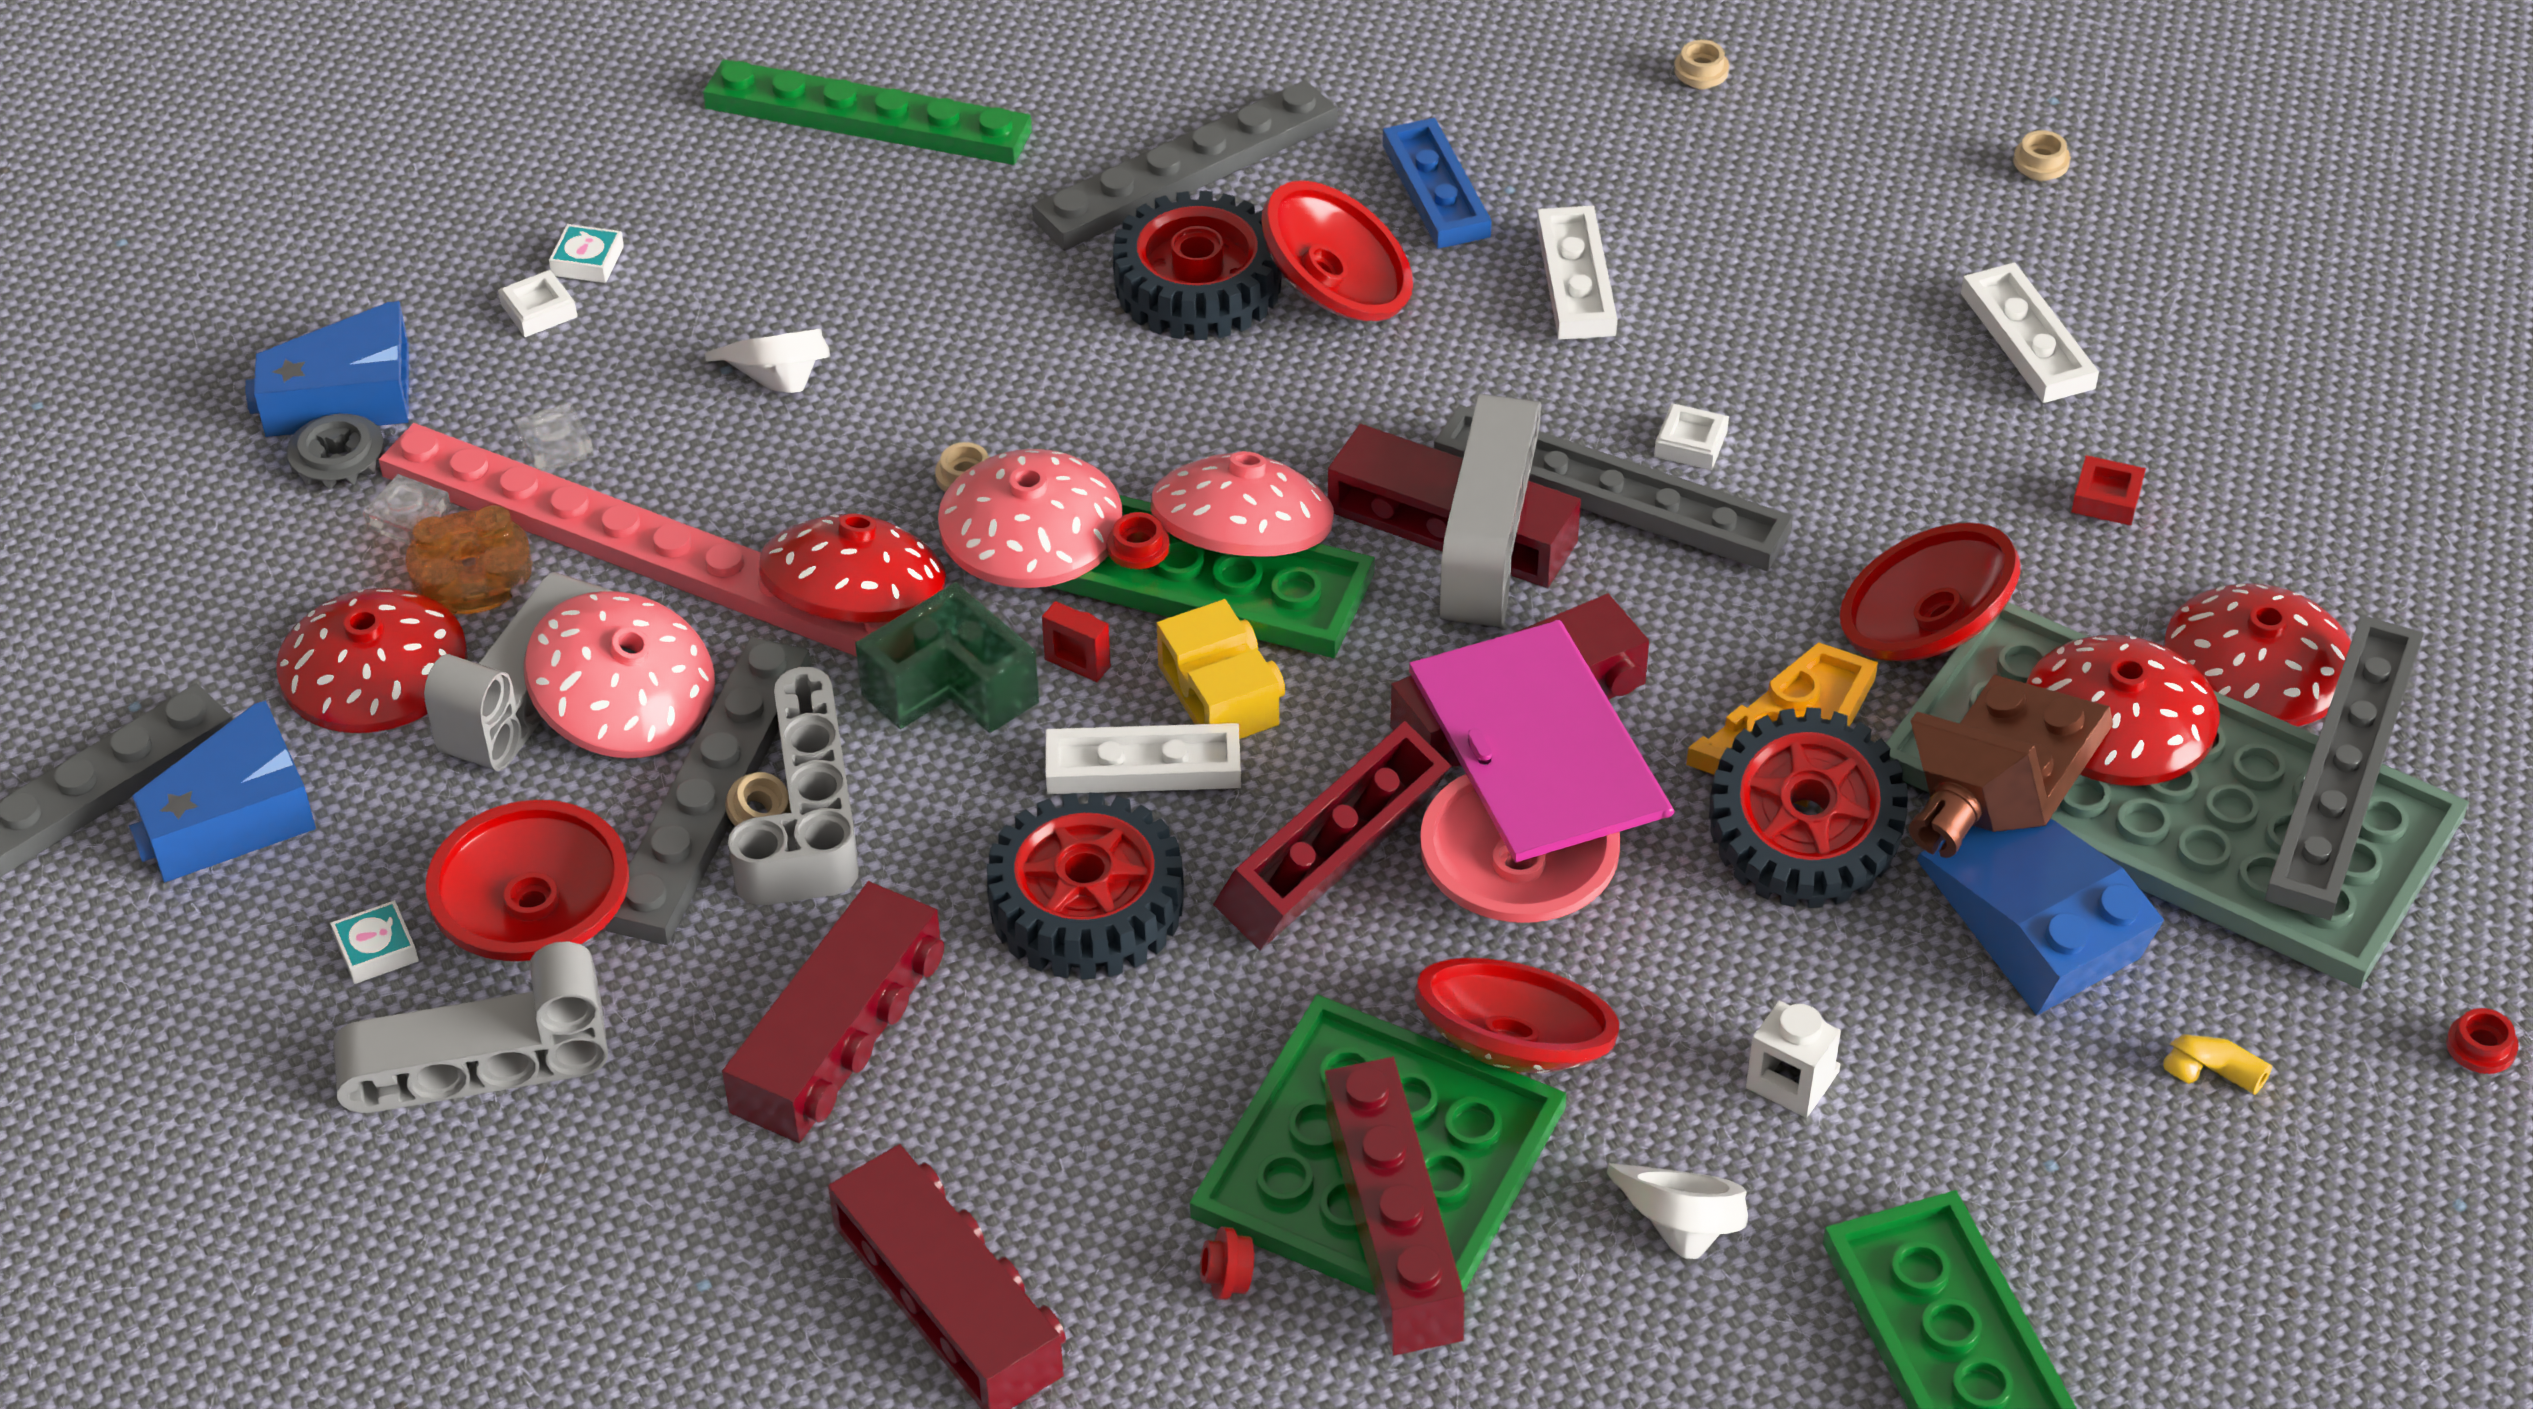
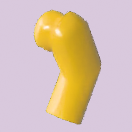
(2219, 1055)

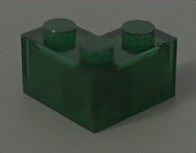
(944, 653)

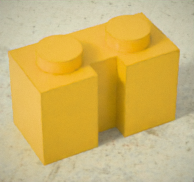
(1219, 670)

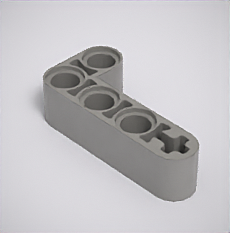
(1487, 510)
(484, 707)
(815, 845)
(480, 1043)

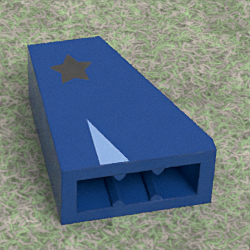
(338, 369)
(223, 799)

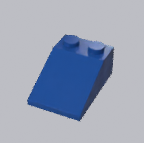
(2045, 908)

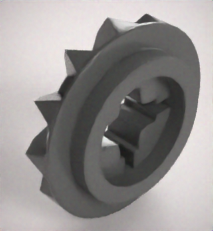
(335, 434)

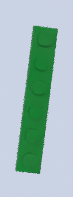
(868, 111)

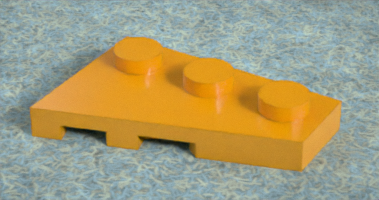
(1817, 679)

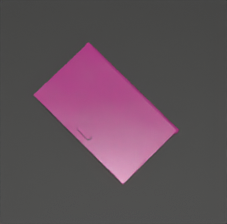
(1549, 739)

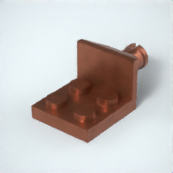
(2003, 761)

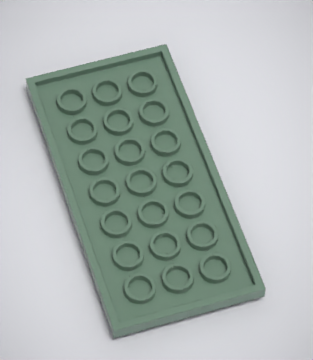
(2220, 827)

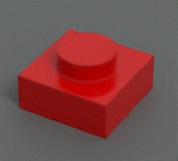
(2108, 490)
(1076, 641)

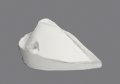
(776, 361)
(1683, 1206)

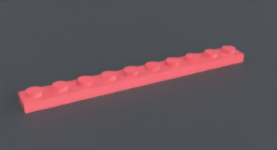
(608, 530)

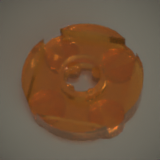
(487, 535)

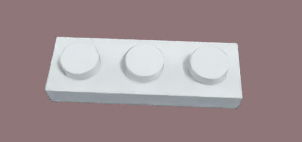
(1576, 272)
(2029, 332)
(1143, 758)

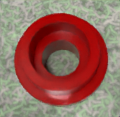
(1138, 541)
(2483, 1041)
(1227, 1263)

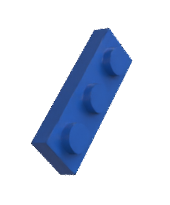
(1436, 183)

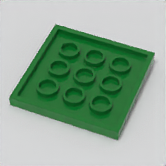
(1281, 1168)

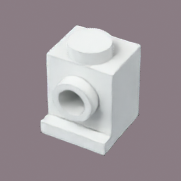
(1802, 1040)

